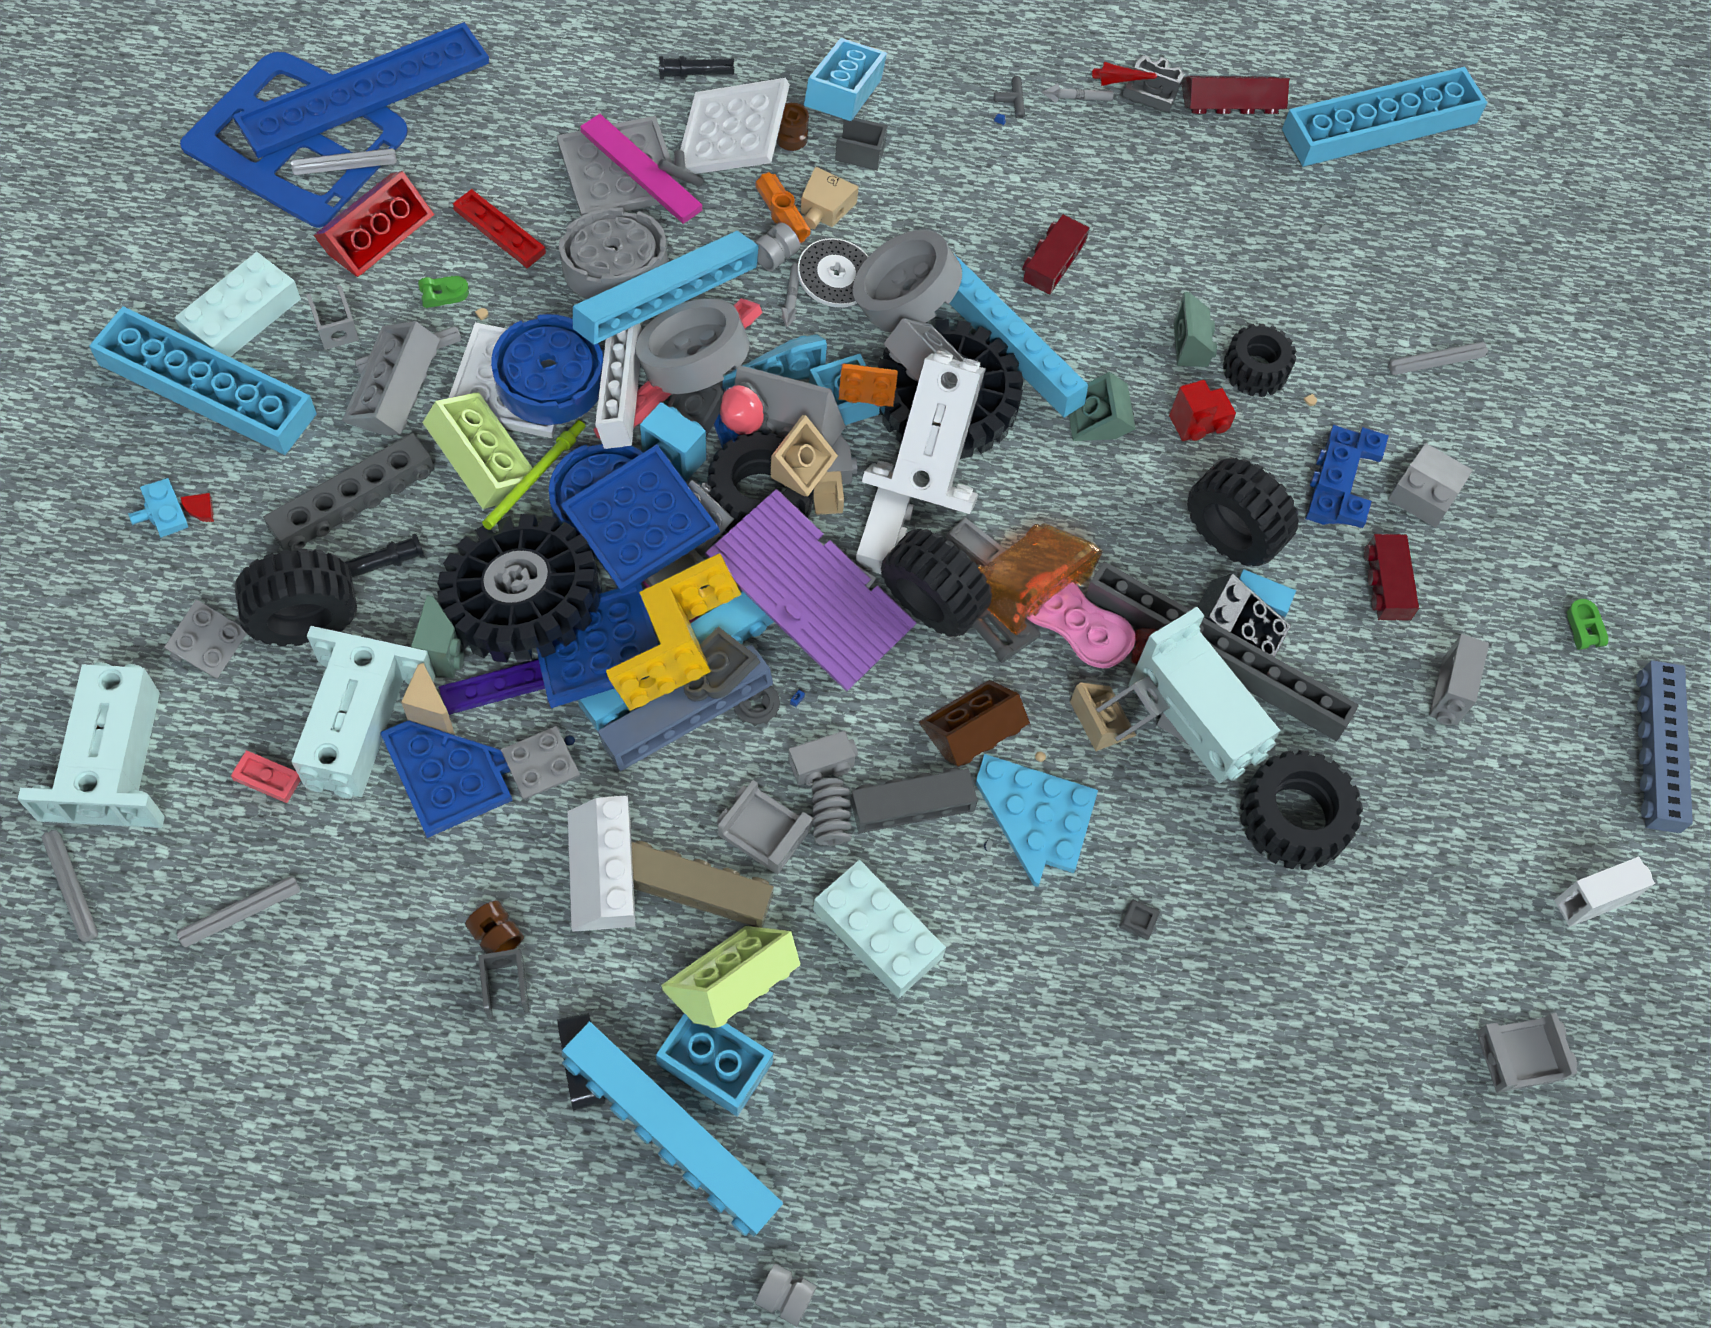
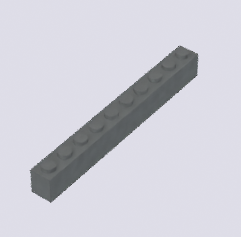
(1255, 668)

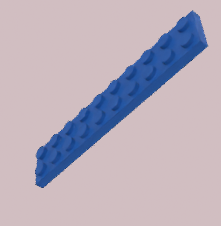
(360, 90)

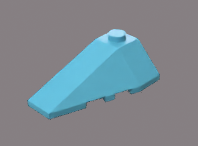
(788, 360)

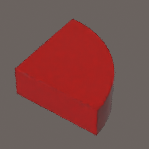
(199, 506)

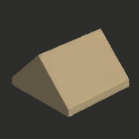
(802, 458)
(424, 704)
(1100, 726)

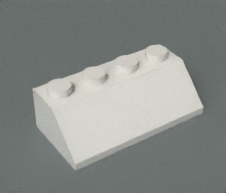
(601, 865)

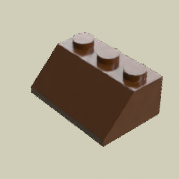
(975, 722)

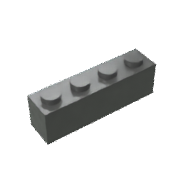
(913, 800)

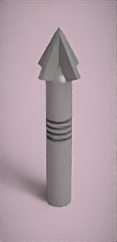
(1056, 93)
(789, 310)

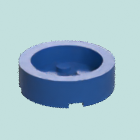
(552, 393)
(582, 469)

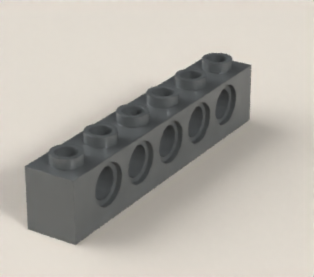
(356, 480)

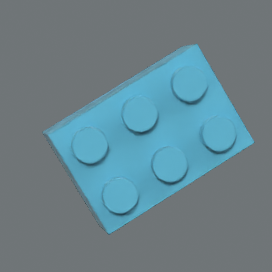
(715, 1062)

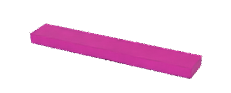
(641, 168)

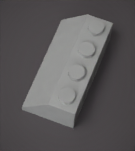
(392, 378)
(791, 399)

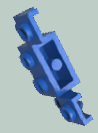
(1338, 466)

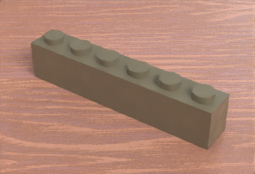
(700, 885)

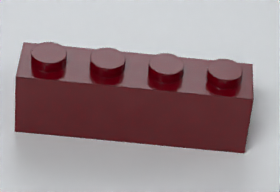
(1235, 93)

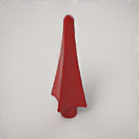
(1115, 74)

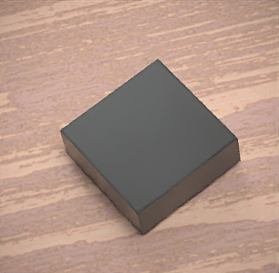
(1140, 919)

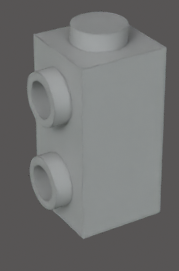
(822, 758)

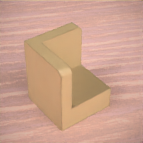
(829, 494)

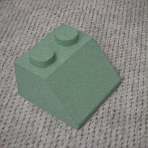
(1194, 333)
(1105, 412)
(439, 639)

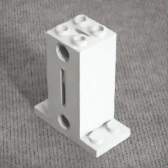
(935, 435)

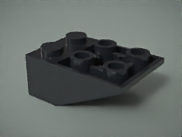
(1243, 613)

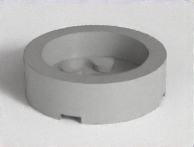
(593, 266)
(907, 279)
(671, 343)

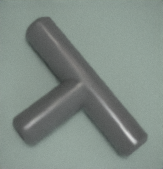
(1015, 96)
(679, 169)

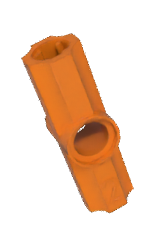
(782, 205)

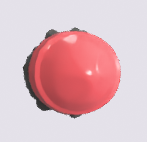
(743, 409)

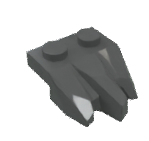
(1157, 92)

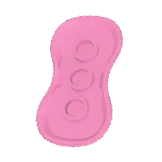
(1093, 633)

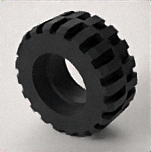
(739, 460)
(1243, 511)
(936, 582)
(294, 591)
(1322, 782)

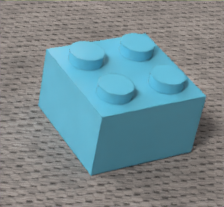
(829, 377)
(677, 437)

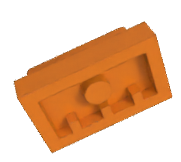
(867, 385)

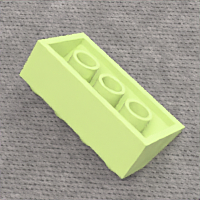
(477, 447)
(733, 974)

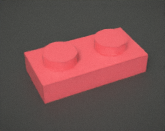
(266, 776)

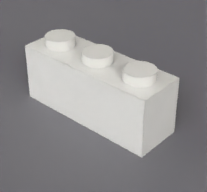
(883, 528)

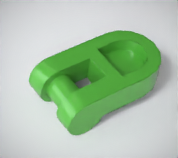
(453, 290)
(1584, 615)

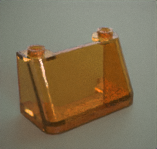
(1037, 571)

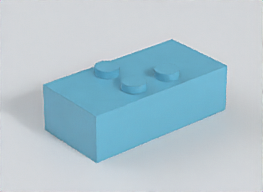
(845, 79)

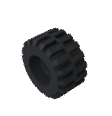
(1251, 374)

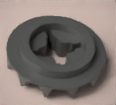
(771, 705)

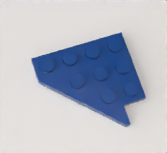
(446, 775)

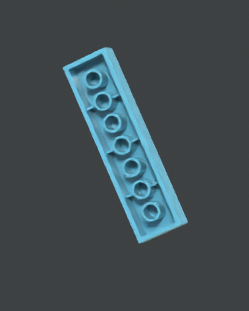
(1383, 116)
(203, 380)

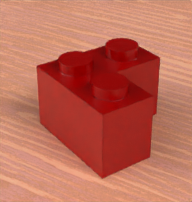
(1201, 411)

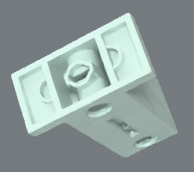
(1206, 699)
(351, 708)
(103, 753)

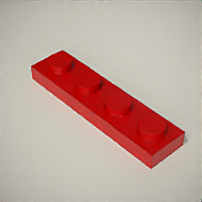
(499, 228)

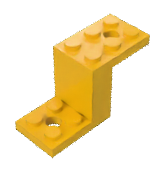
(679, 654)

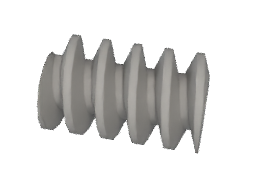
(828, 812)

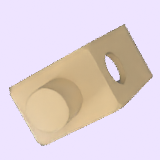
(827, 198)

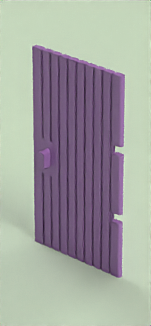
(811, 590)

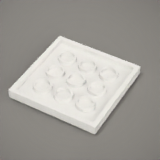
(734, 126)
(477, 376)

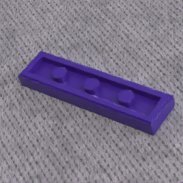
(492, 687)

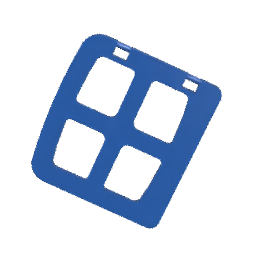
(260, 176)

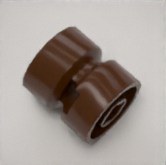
(793, 127)
(493, 929)

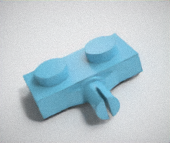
(160, 508)

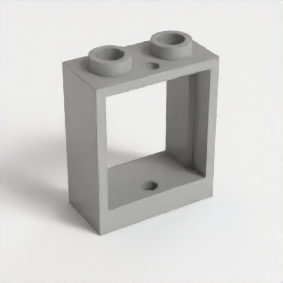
(1459, 680)

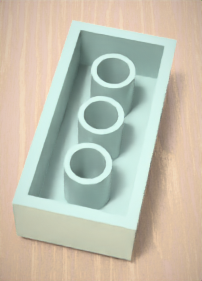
(239, 306)
(879, 928)

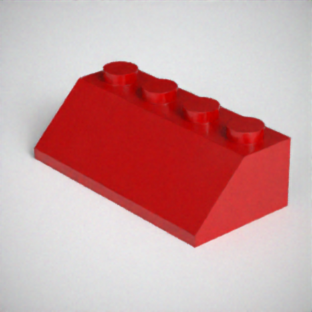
(374, 224)

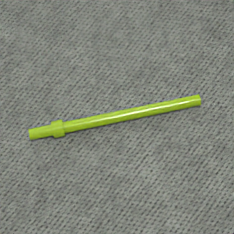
(563, 442)

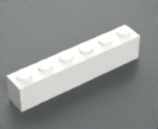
(618, 389)

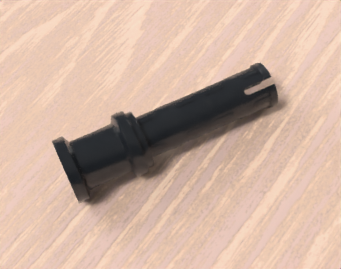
(684, 67)
(393, 554)

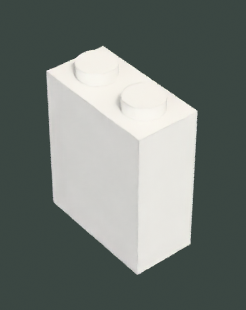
(1604, 891)

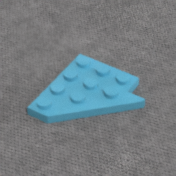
(1038, 814)

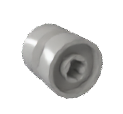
(777, 245)
(785, 1294)

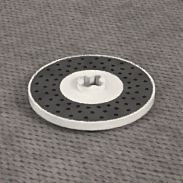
(817, 273)

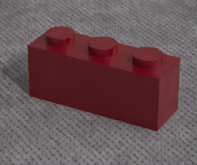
(1055, 254)
(1391, 577)

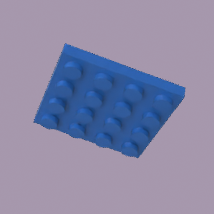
(640, 518)
(614, 636)

